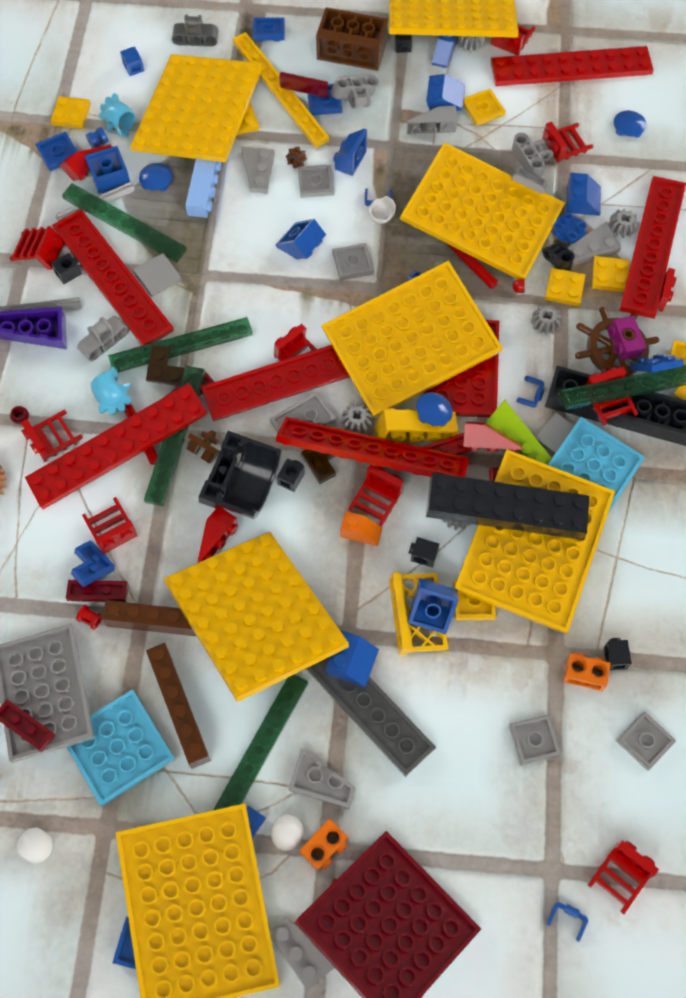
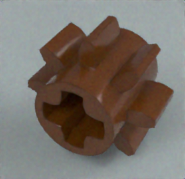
(296, 157)

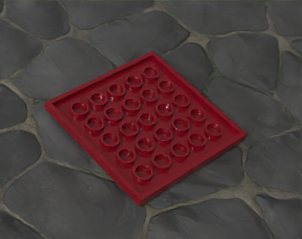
(387, 924)

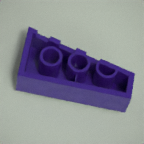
(35, 327)

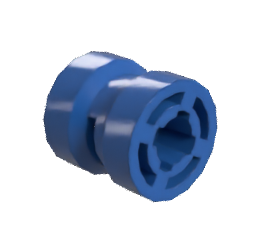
(97, 137)

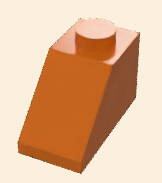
(360, 529)

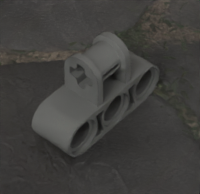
(194, 32)

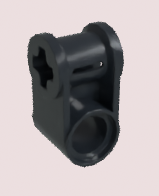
(559, 255)

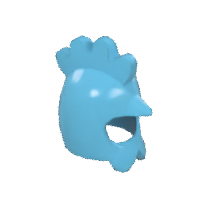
(117, 113)
(110, 393)

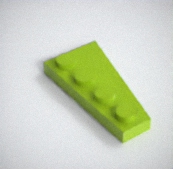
(510, 424)

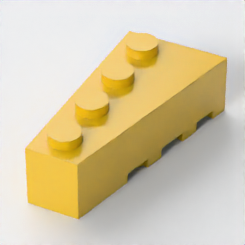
(405, 426)

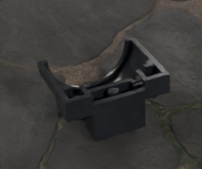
(245, 484)

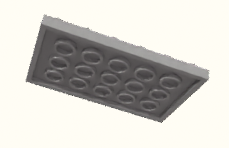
(47, 683)

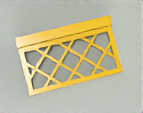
(400, 613)

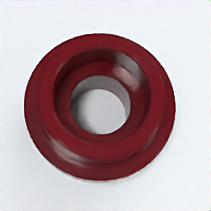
(16, 411)

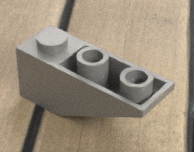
(438, 120)

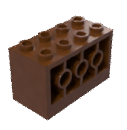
(351, 39)

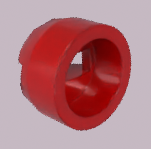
(519, 286)

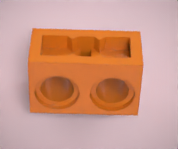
(586, 677)
(319, 841)

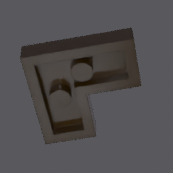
(159, 370)
(319, 465)

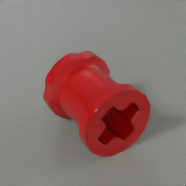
(89, 617)

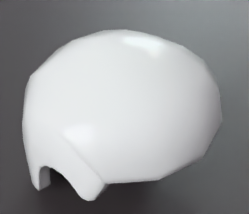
(382, 210)
(287, 832)
(34, 845)

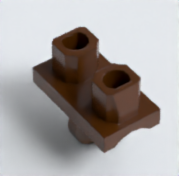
(196, 443)

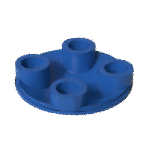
(629, 123)
(155, 177)
(569, 228)
(434, 409)

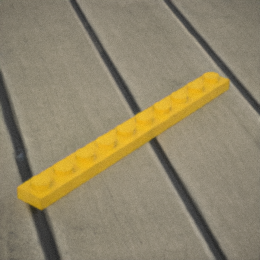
(286, 97)

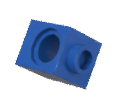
(132, 61)

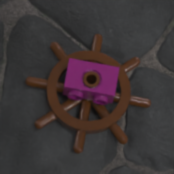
(624, 343)

